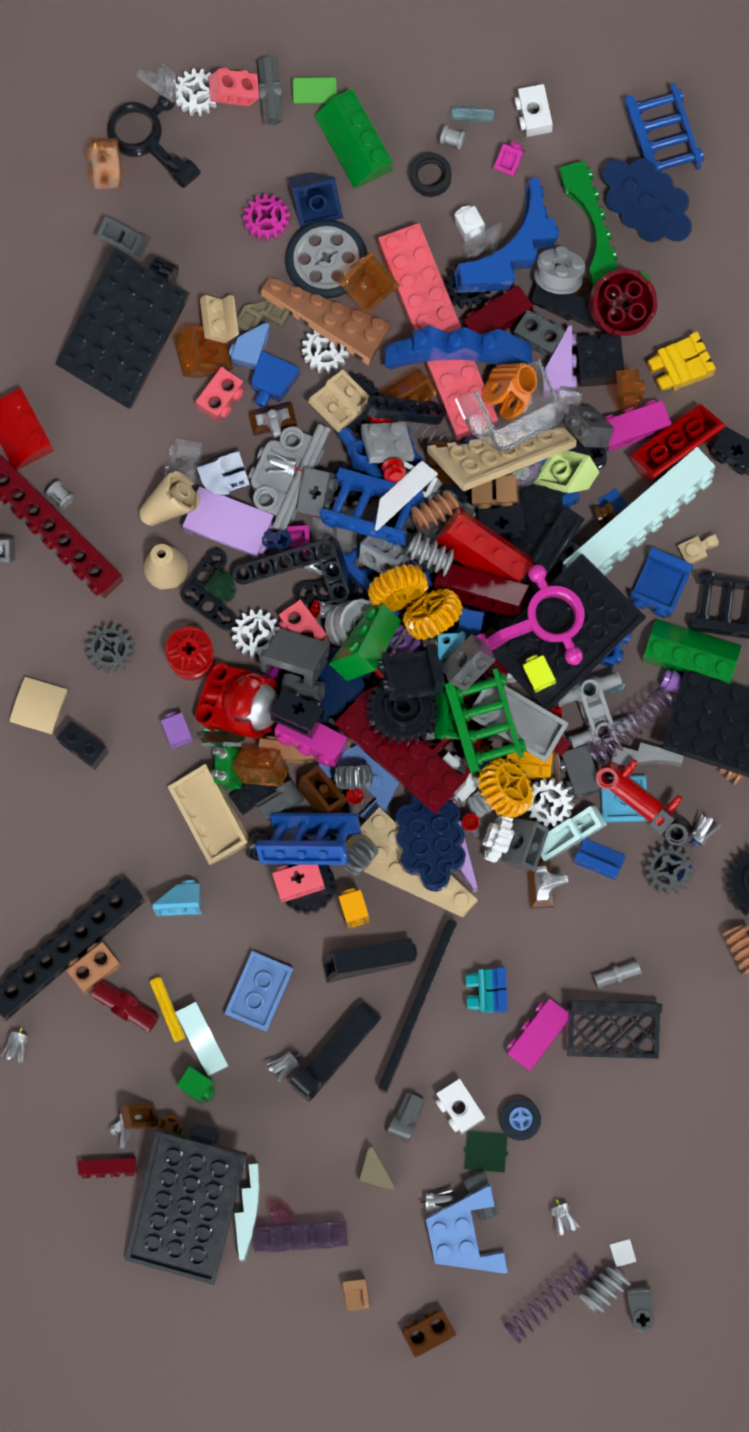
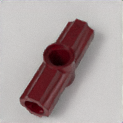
(124, 1006)

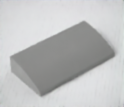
(533, 723)

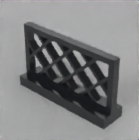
(609, 1009)

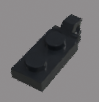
(250, 794)

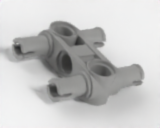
(595, 710)

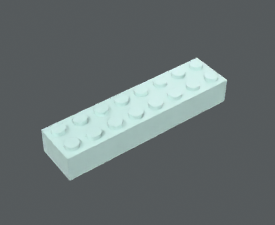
(647, 512)

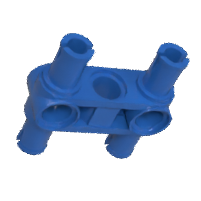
(359, 457)

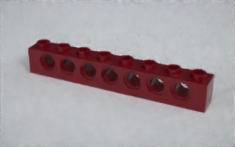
(109, 578)

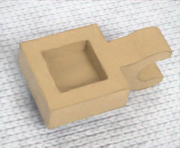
(695, 550)

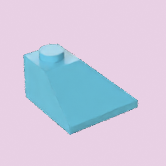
(180, 900)

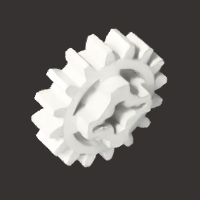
(190, 85)
(320, 358)
(248, 631)
(558, 799)
(498, 838)

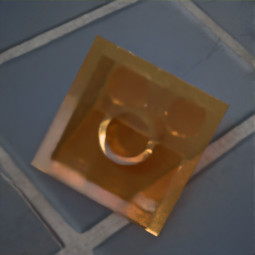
(368, 282)
(199, 355)

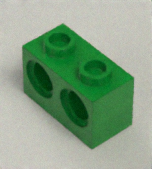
(197, 1086)

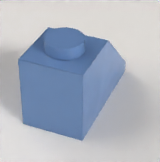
(249, 346)

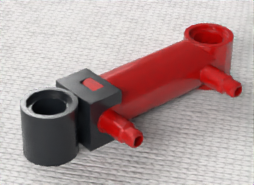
(660, 816)

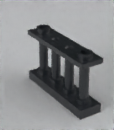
(724, 626)

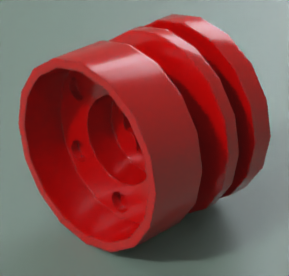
(201, 659)

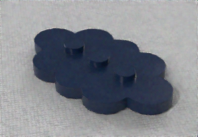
(647, 200)
(338, 691)
(430, 843)

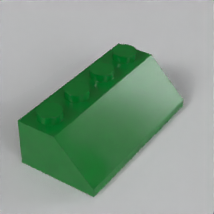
(354, 139)
(683, 649)

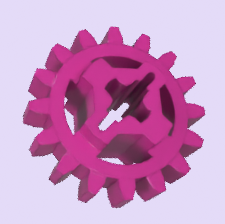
(266, 227)

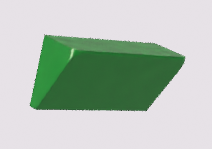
(446, 724)

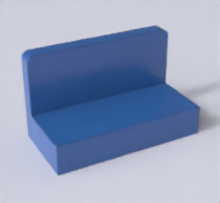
(599, 859)

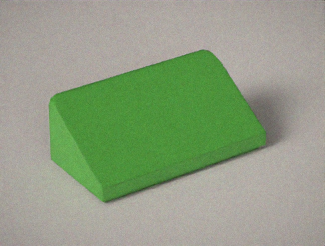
(314, 90)

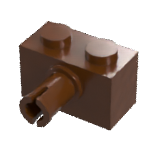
(321, 792)

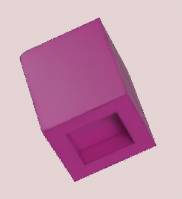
(299, 536)

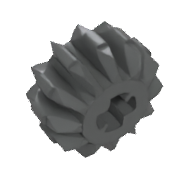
(353, 776)
(360, 856)

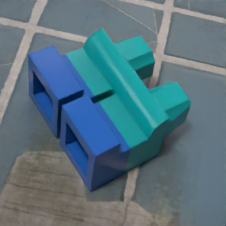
(488, 980)

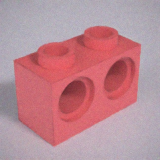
(239, 87)
(214, 392)
(307, 623)

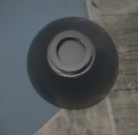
(251, 851)

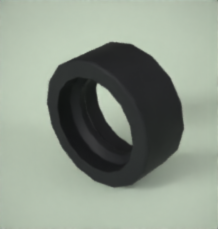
(430, 158)

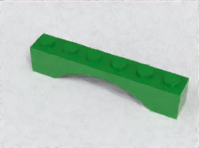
(578, 187)

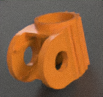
(516, 383)

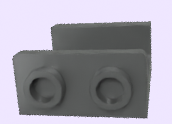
(296, 654)

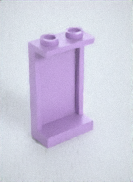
(229, 523)

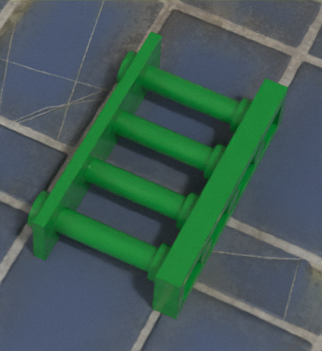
(468, 736)

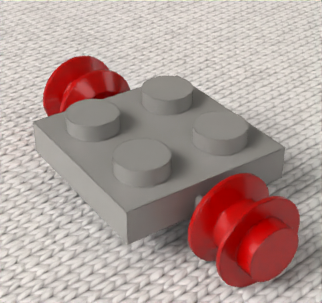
(389, 445)

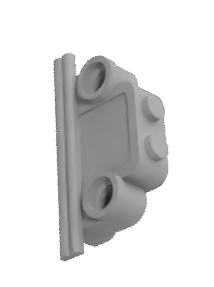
(281, 493)

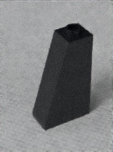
(368, 959)

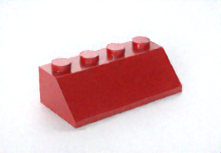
(676, 442)
(482, 548)

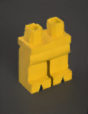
(682, 363)

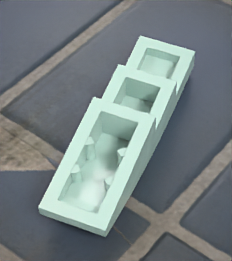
(247, 1220)

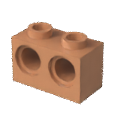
(96, 971)

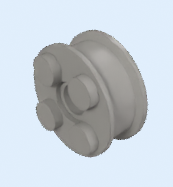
(559, 271)

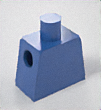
(272, 379)

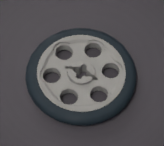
(300, 246)

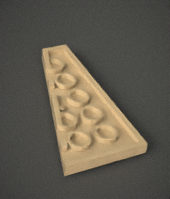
(480, 463)
(386, 866)

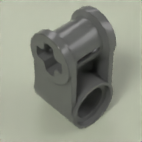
(640, 1304)

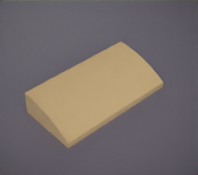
(209, 814)

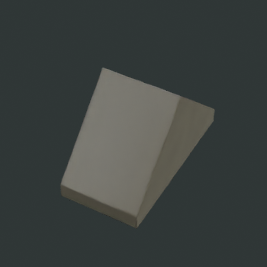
(374, 1172)

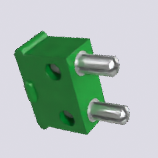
(224, 773)

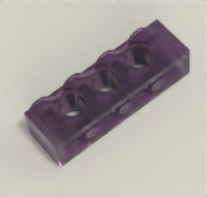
(300, 1237)

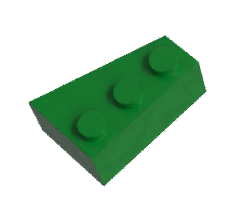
(366, 643)

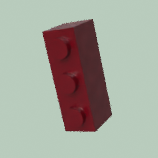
(499, 313)

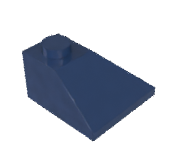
(315, 198)

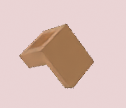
(356, 1295)

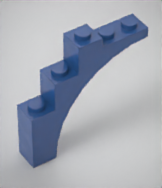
(497, 270)
(462, 344)

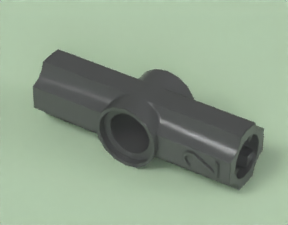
(270, 90)

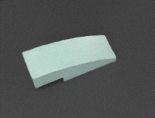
(572, 832)
(201, 1039)

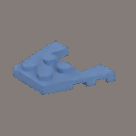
(382, 786)
(455, 1237)

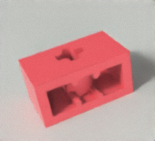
(290, 889)

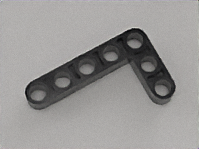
(297, 561)
(312, 1079)

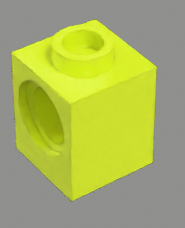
(538, 673)

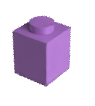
(176, 730)

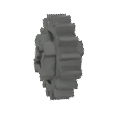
(103, 654)
(659, 873)

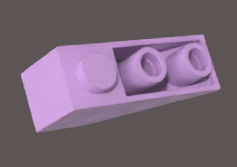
(561, 363)

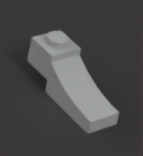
(647, 755)

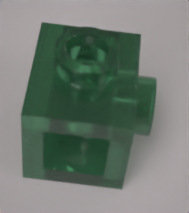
(221, 587)

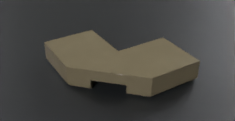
(252, 315)

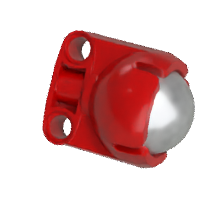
(238, 702)

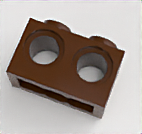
(431, 1338)

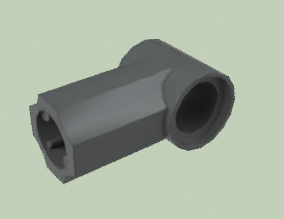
(296, 684)
(284, 798)
(404, 1122)
(476, 1183)

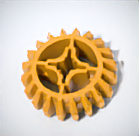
(398, 587)
(432, 614)
(505, 788)

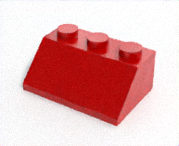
(21, 431)

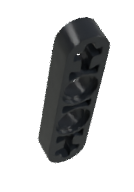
(381, 408)

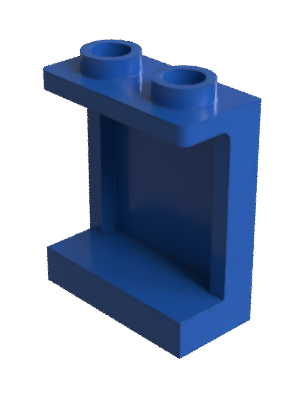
(661, 583)

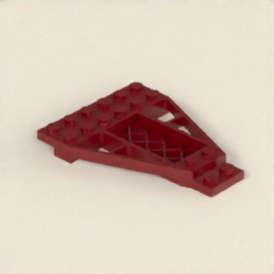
(416, 765)

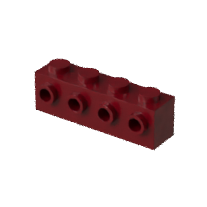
(484, 590)

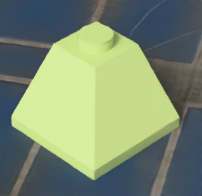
(568, 472)

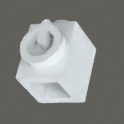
(469, 222)

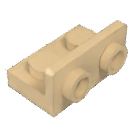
(219, 318)

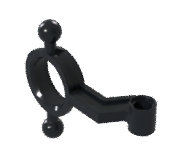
(181, 171)

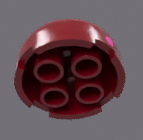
(635, 298)

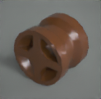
(605, 514)
(168, 1123)

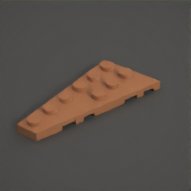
(331, 319)

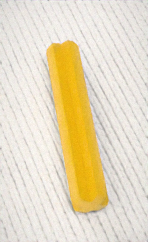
(167, 1009)

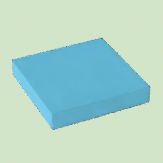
(616, 810)

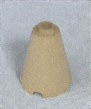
(170, 499)
(165, 567)

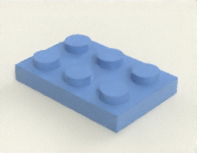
(259, 991)

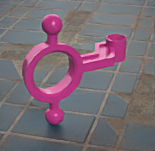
(537, 574)

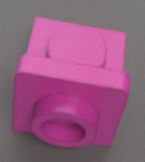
(509, 158)

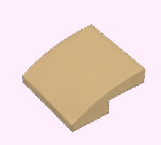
(339, 401)
(38, 705)

